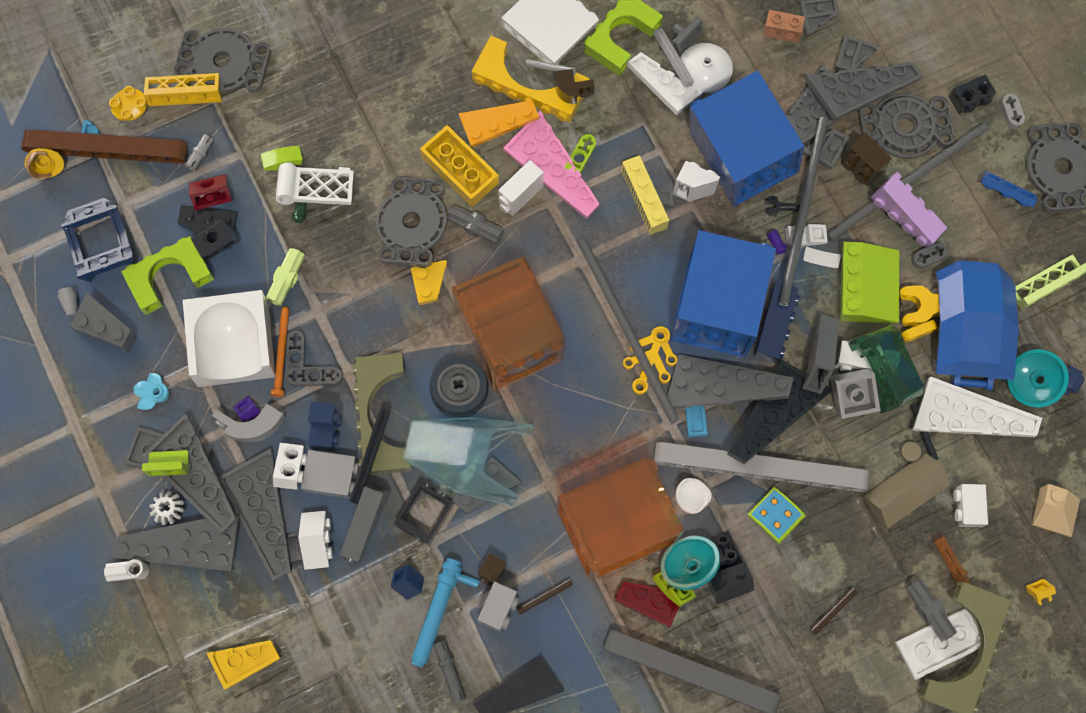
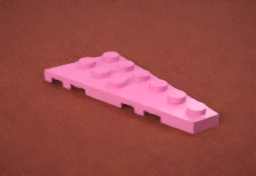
(544, 149)

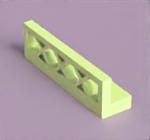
(1053, 285)

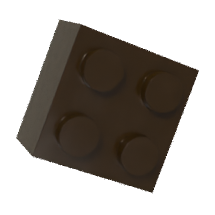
(866, 160)

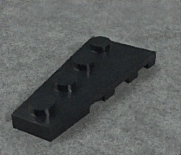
(520, 690)

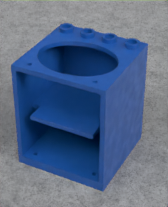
(745, 138)
(723, 294)

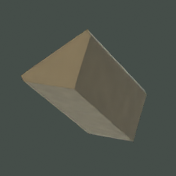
(907, 490)

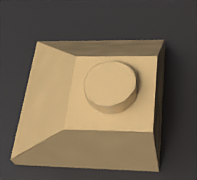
(1056, 510)

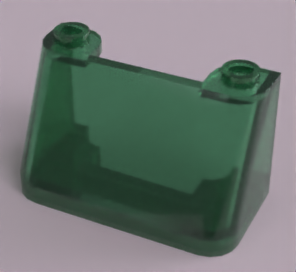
(891, 367)

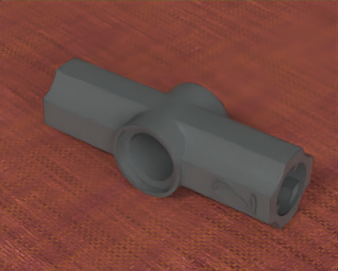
(475, 224)
(931, 610)

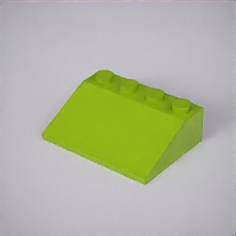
(869, 283)

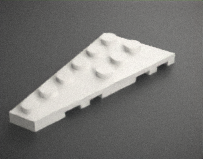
(957, 410)

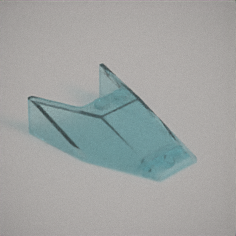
(457, 452)

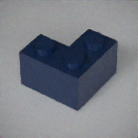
(324, 424)

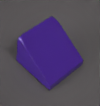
(246, 410)

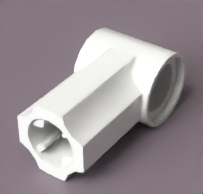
(125, 570)

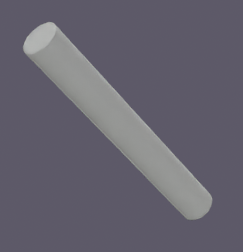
(547, 66)

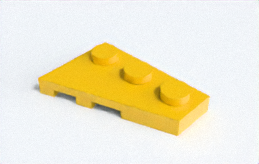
(242, 662)

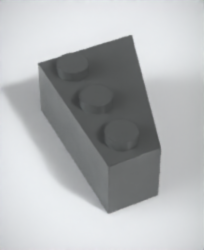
(100, 325)

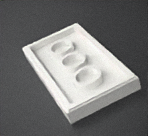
(926, 653)

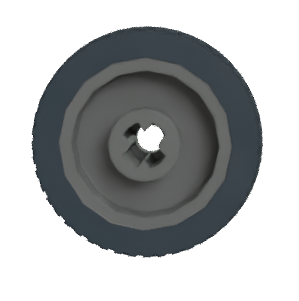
(459, 373)

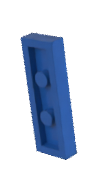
(1008, 189)

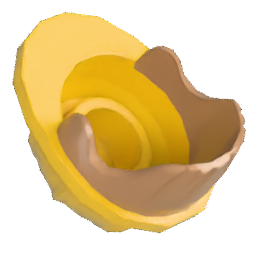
(44, 163)

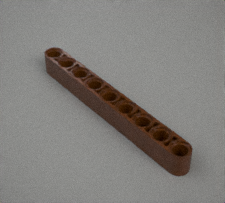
(106, 146)

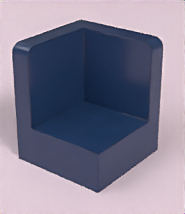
(407, 582)

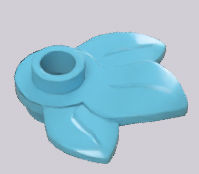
(148, 392)

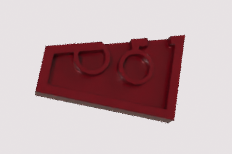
(648, 602)

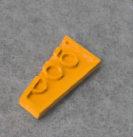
(496, 121)

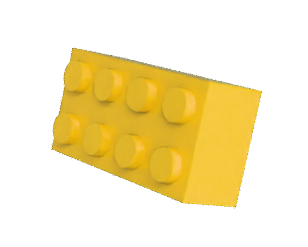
(459, 166)

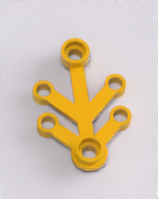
(653, 358)

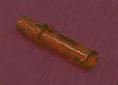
(943, 544)

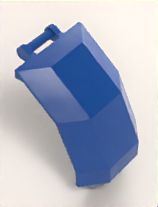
(977, 323)

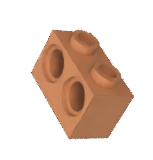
(783, 26)

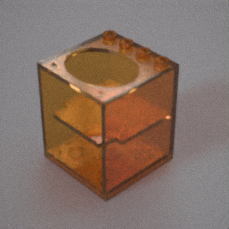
(508, 321)
(619, 518)

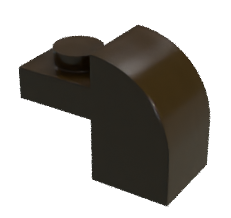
(568, 89)

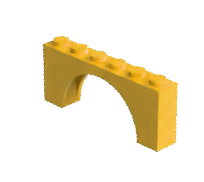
(492, 72)

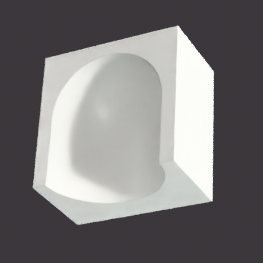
(228, 338)

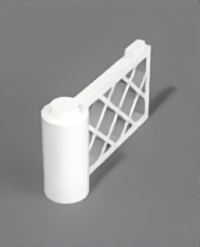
(289, 185)

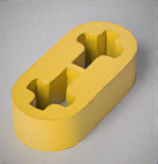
(919, 331)

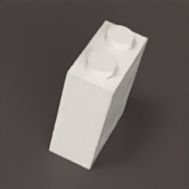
(520, 188)

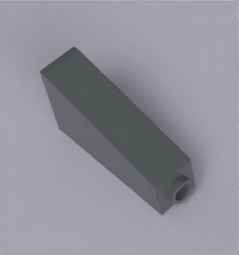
(822, 354)
(364, 522)

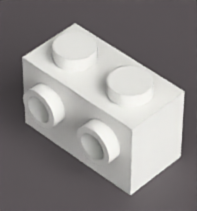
(971, 505)

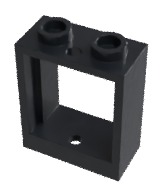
(415, 532)

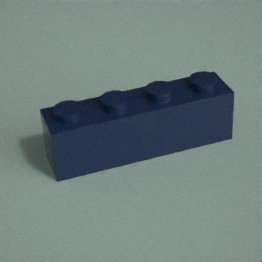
(776, 325)

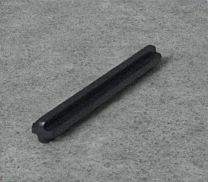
(370, 455)

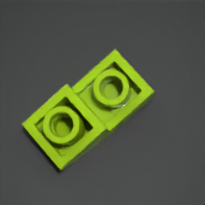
(273, 159)
(676, 595)

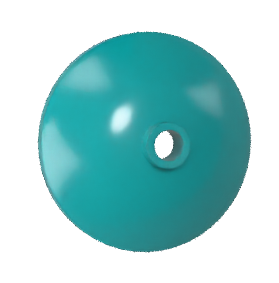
(1039, 364)
(687, 555)

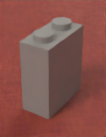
(329, 474)

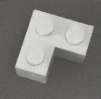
(314, 539)

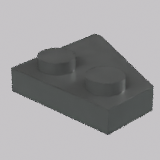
(817, 13)

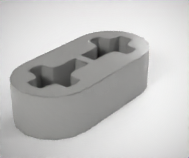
(1012, 111)

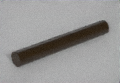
(544, 596)
(833, 611)

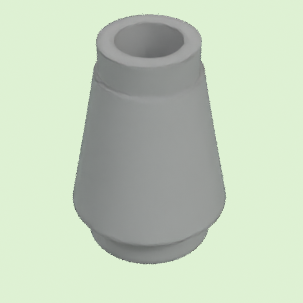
(68, 300)

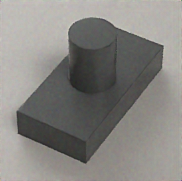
(687, 35)

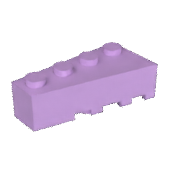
(908, 210)

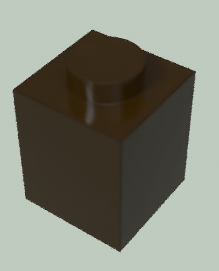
(491, 569)

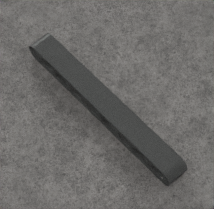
(692, 672)

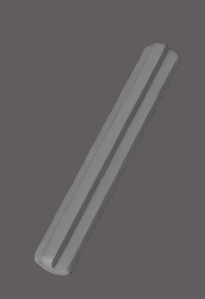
(673, 57)

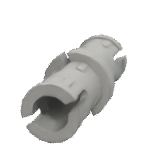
(199, 152)

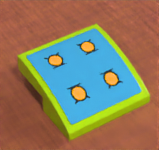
(776, 515)

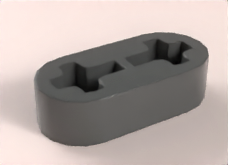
(927, 252)

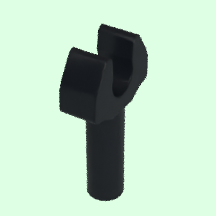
(779, 206)

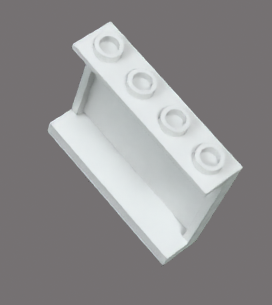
(549, 26)

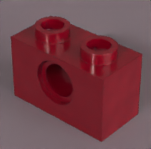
(210, 192)

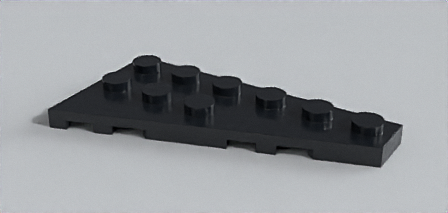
(774, 416)

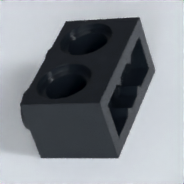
(971, 92)

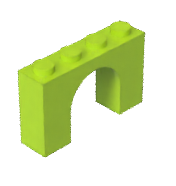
(628, 12)
(141, 275)

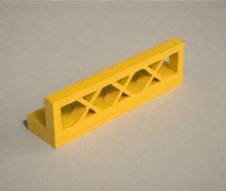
(182, 93)

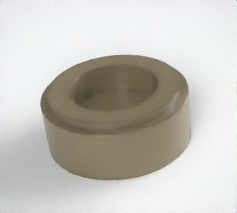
(910, 451)

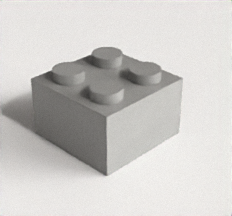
(855, 393)
(498, 607)

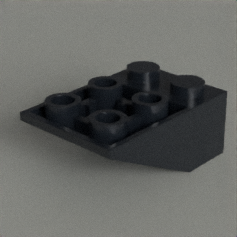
(733, 574)

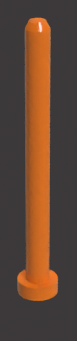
(277, 391)

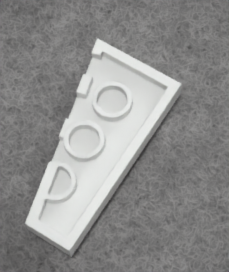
(663, 83)

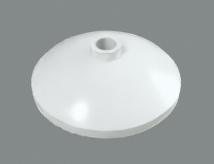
(711, 76)

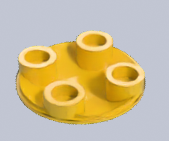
(128, 104)

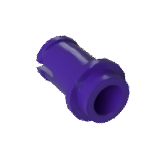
(777, 242)

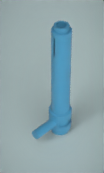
(446, 582)

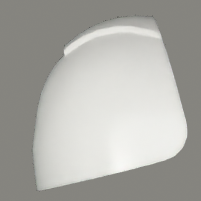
(693, 495)

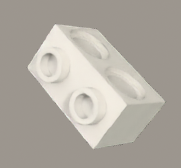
(289, 466)

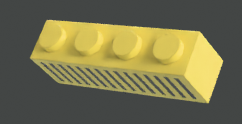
(644, 195)

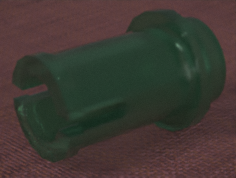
(299, 212)

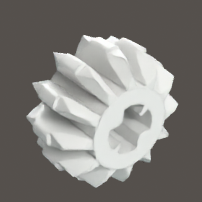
(171, 501)

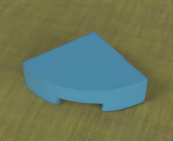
(89, 128)

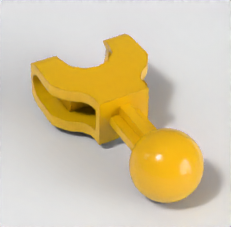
(926, 303)

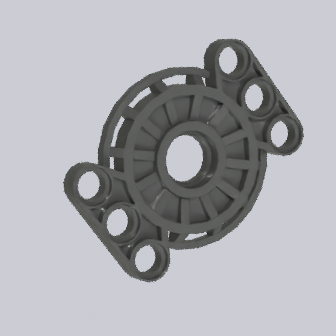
(242, 61)
(919, 112)
(1043, 171)
(414, 240)

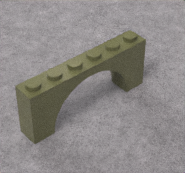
(372, 375)
(989, 614)

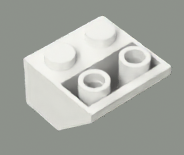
(695, 182)

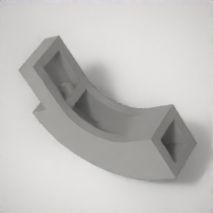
(255, 430)

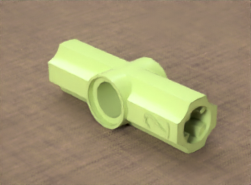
(285, 277)

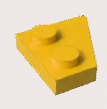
(428, 281)

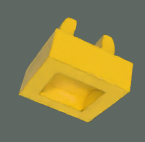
(1041, 590)

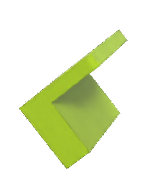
(167, 463)

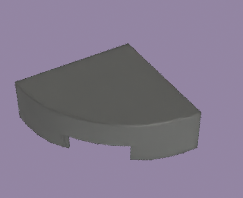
(666, 197)

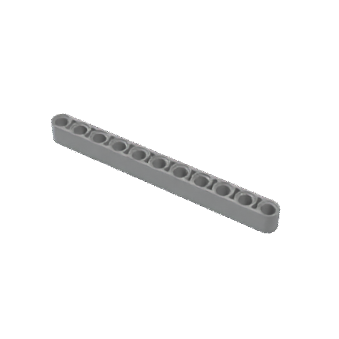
(762, 467)

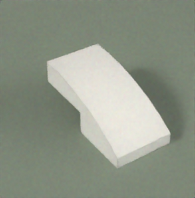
(813, 235)

